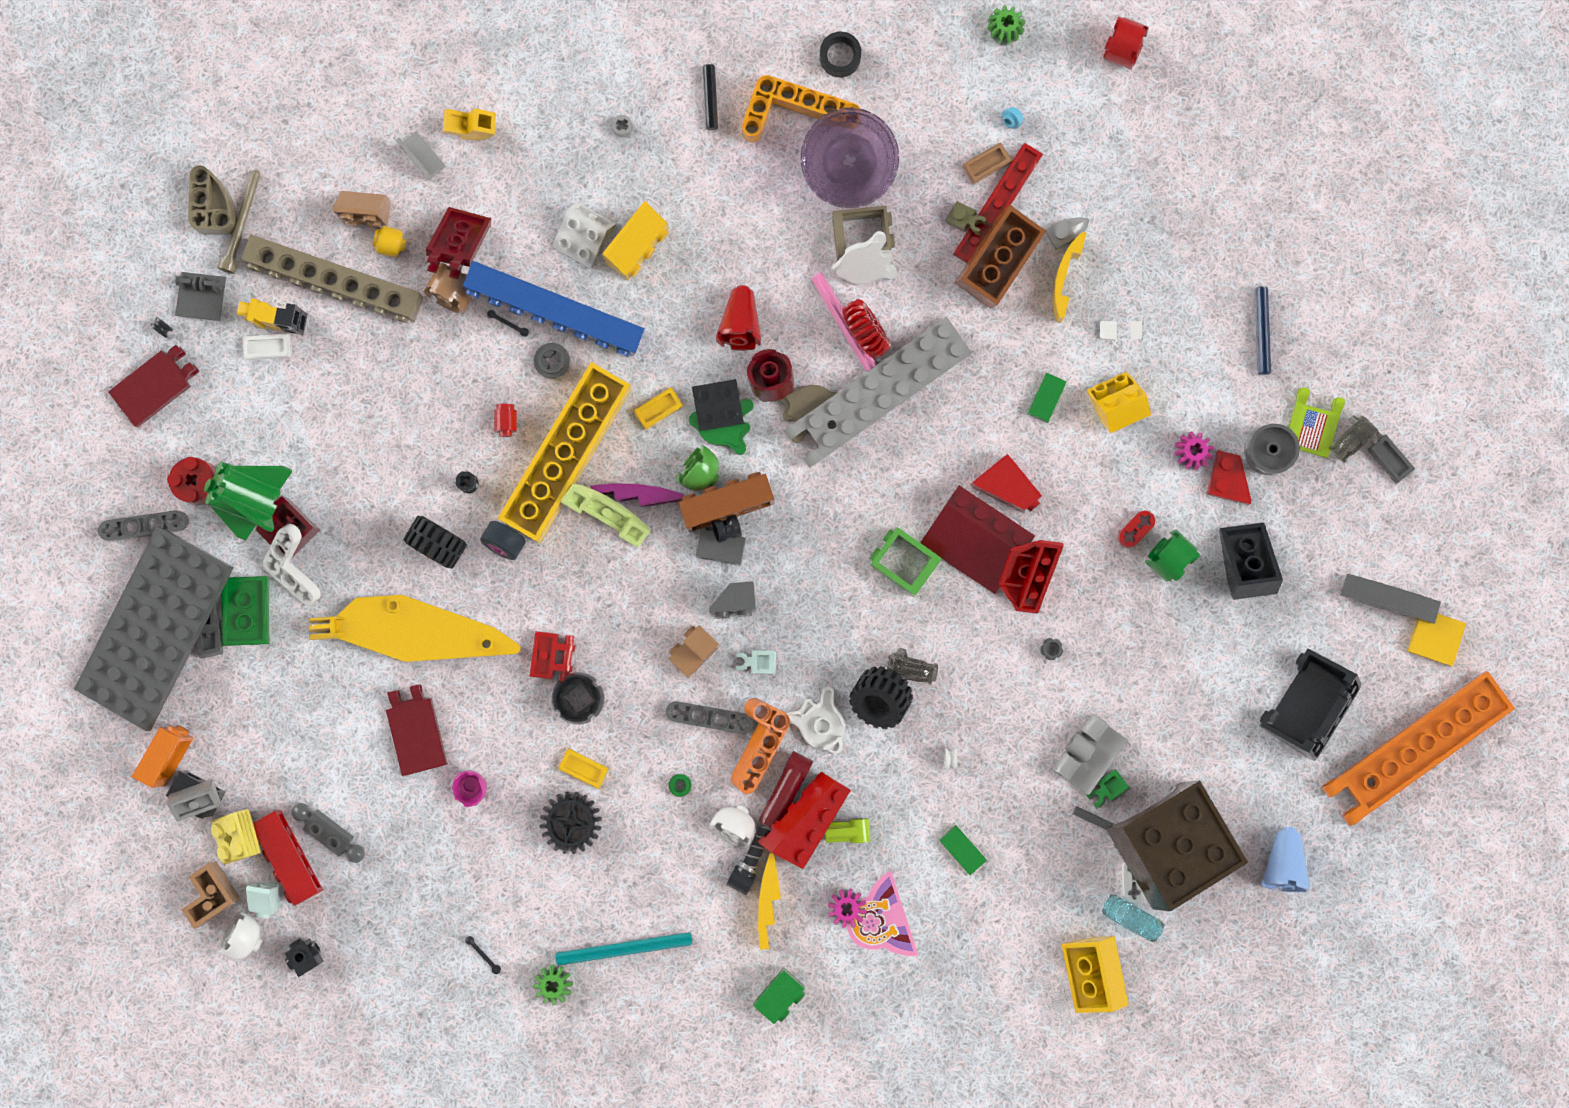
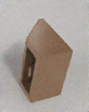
(363, 209)

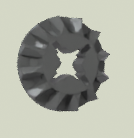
(547, 351)

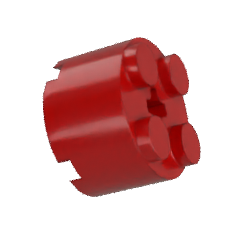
(1126, 42)
(182, 479)

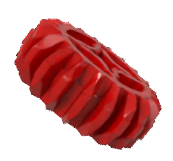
(866, 328)

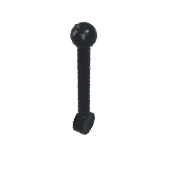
(523, 331)
(495, 968)

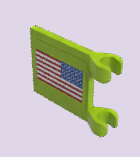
(1314, 425)

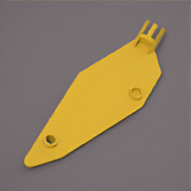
(411, 630)

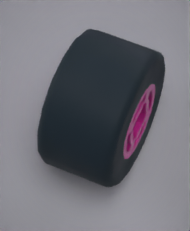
(503, 540)

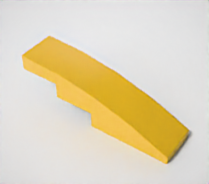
(769, 892)

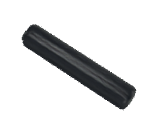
(710, 97)

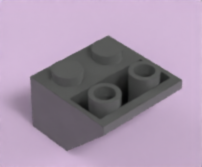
(735, 599)

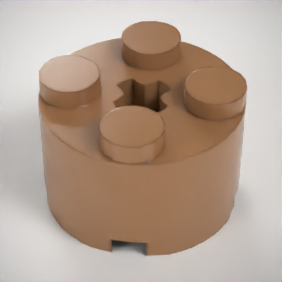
(448, 290)

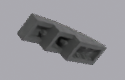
(1390, 598)
(210, 639)

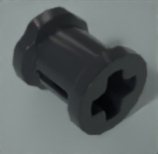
(461, 484)

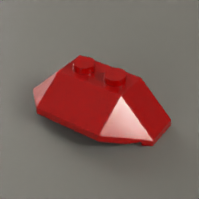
(1029, 573)

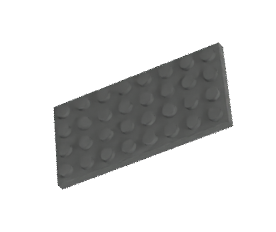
(153, 628)

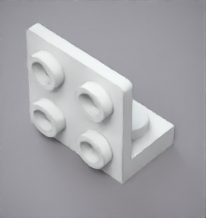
(582, 234)

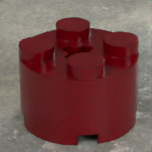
(771, 387)

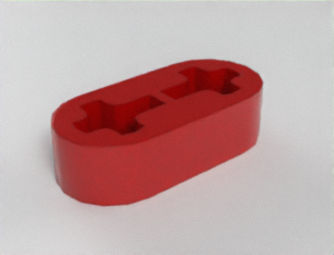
(1132, 525)

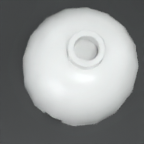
(734, 826)
(241, 938)

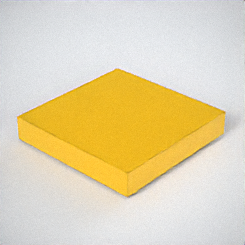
(1437, 640)

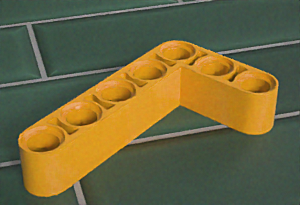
(796, 104)

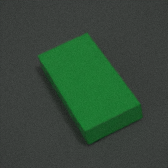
(1047, 397)
(963, 850)

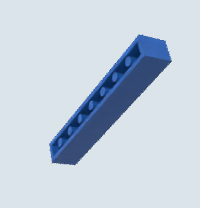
(553, 309)

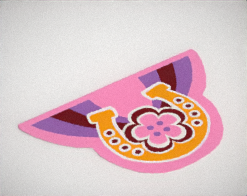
(884, 922)

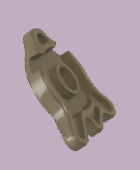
(802, 402)

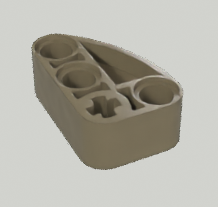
(214, 209)

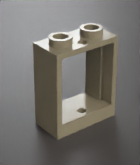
(857, 214)

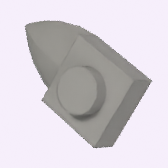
(1066, 231)

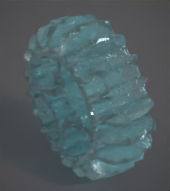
(1133, 918)

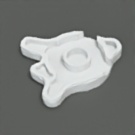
(866, 262)
(820, 723)

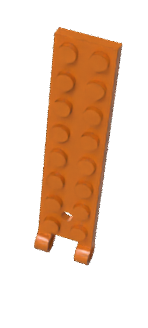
(1421, 746)

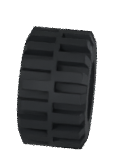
(435, 542)
(881, 697)

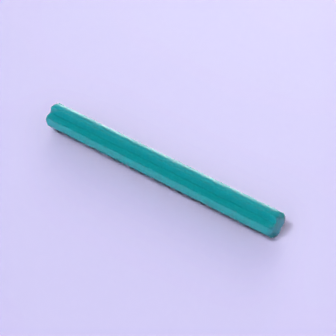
(624, 948)

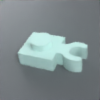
(761, 662)

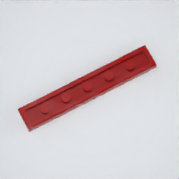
(1001, 197)

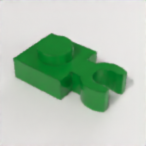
(1111, 787)

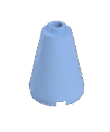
(1287, 863)

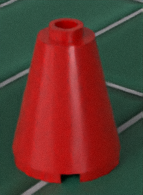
(740, 321)

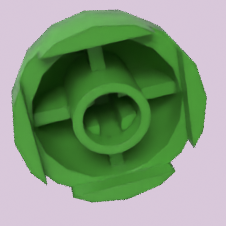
(700, 470)

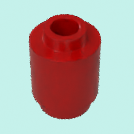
(505, 420)

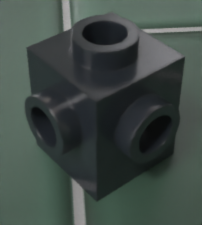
(303, 956)

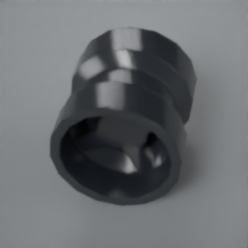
(726, 528)

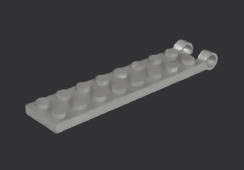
(881, 389)

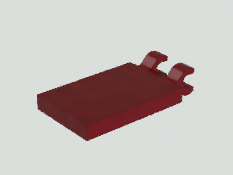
(456, 240)
(153, 385)
(415, 732)

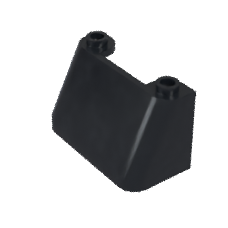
(1312, 704)

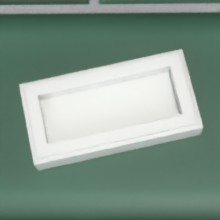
(266, 346)

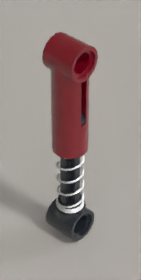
(775, 809)

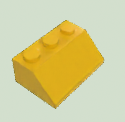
(636, 241)
(1095, 975)

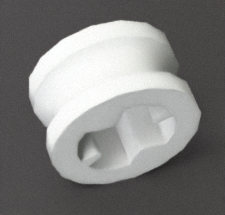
(950, 758)

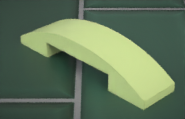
(607, 511)

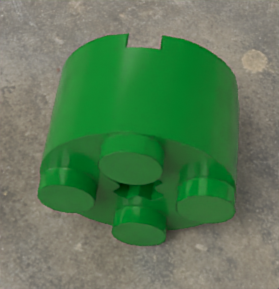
(1172, 556)

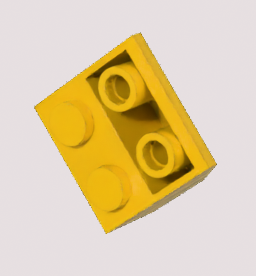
(1119, 402)

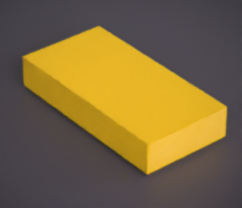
(658, 408)
(583, 768)

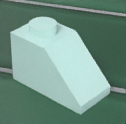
(263, 898)

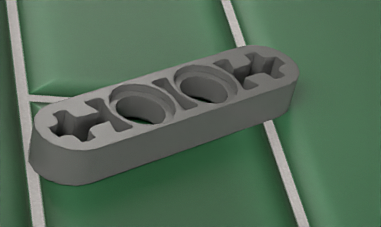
(143, 525)
(710, 714)

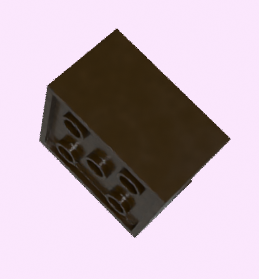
(1177, 847)

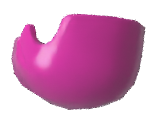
(469, 788)

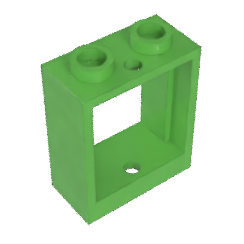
(924, 574)

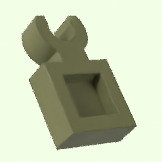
(964, 217)

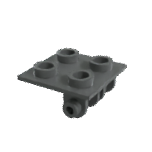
(200, 296)

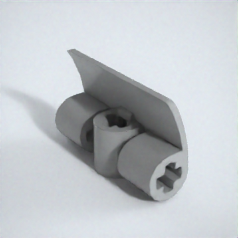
(1089, 754)

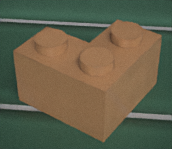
(694, 651)
(215, 892)

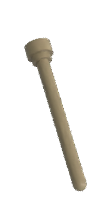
(228, 262)

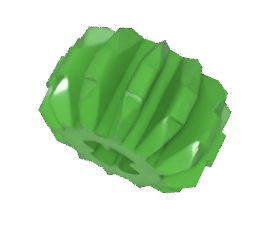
(1014, 28)
(553, 976)

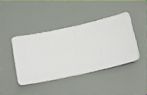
(1108, 330)

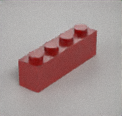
(287, 858)

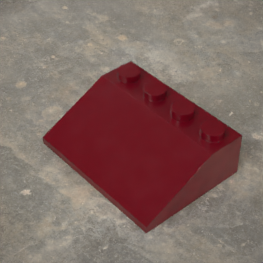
(975, 538)

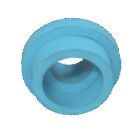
(1012, 117)

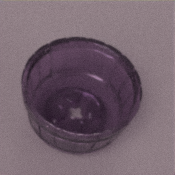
(853, 134)

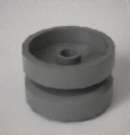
(1285, 444)

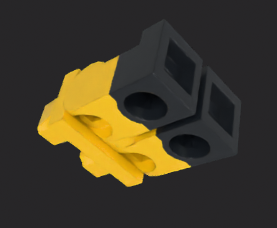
(262, 314)

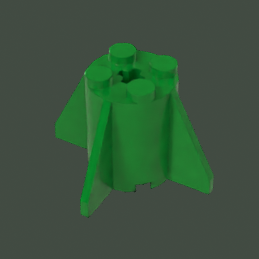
(245, 495)

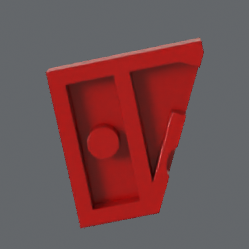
(1229, 478)

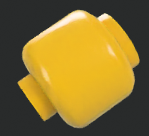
(389, 241)

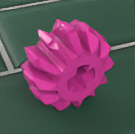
(1197, 459)
(839, 908)

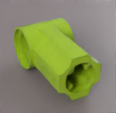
(853, 830)

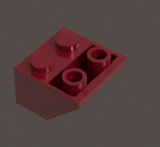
(289, 513)

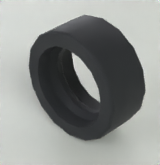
(842, 37)

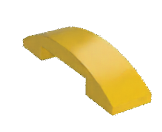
(1060, 301)

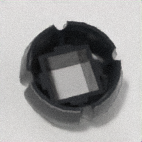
(566, 711)

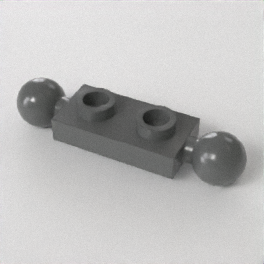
(328, 832)

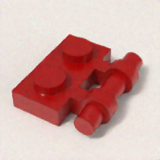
(545, 652)

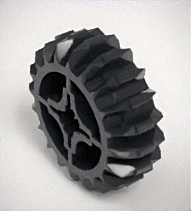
(573, 811)

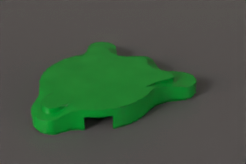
(727, 436)

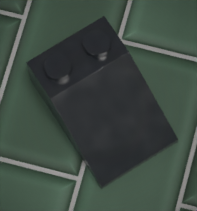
(1250, 561)

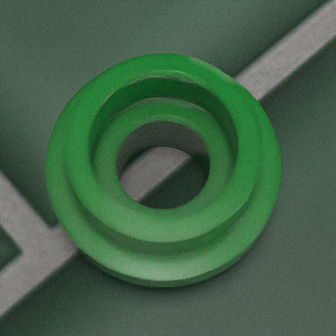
(687, 785)

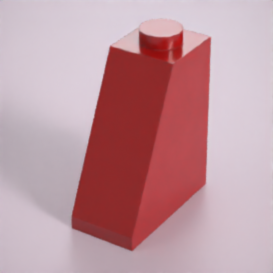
(1008, 485)

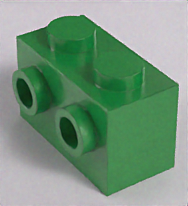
(779, 996)

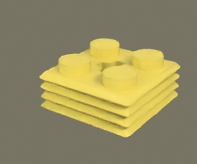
(235, 836)

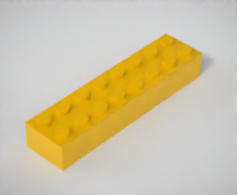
(565, 452)

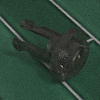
(1355, 438)
(912, 668)

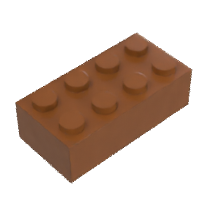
(1000, 256)
(734, 499)

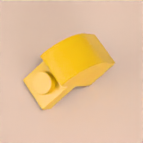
(470, 126)

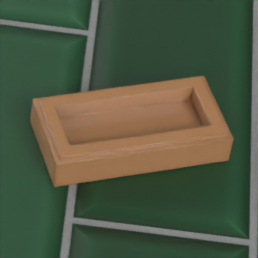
(987, 163)

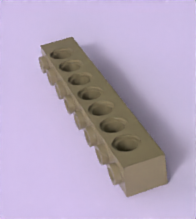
(258, 249)

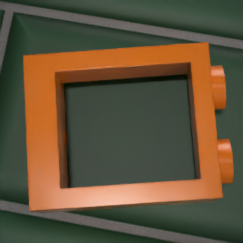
(163, 756)

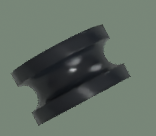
(161, 327)

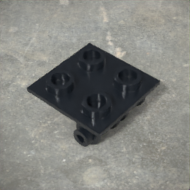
(717, 405)

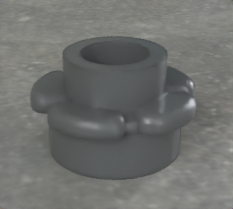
(1056, 644)

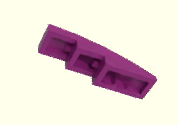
(645, 494)

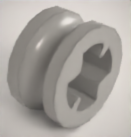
(622, 133)

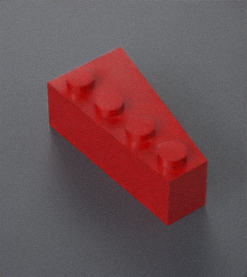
(806, 821)

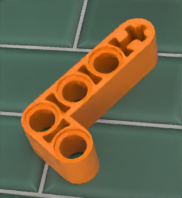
(755, 746)

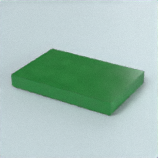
(245, 611)

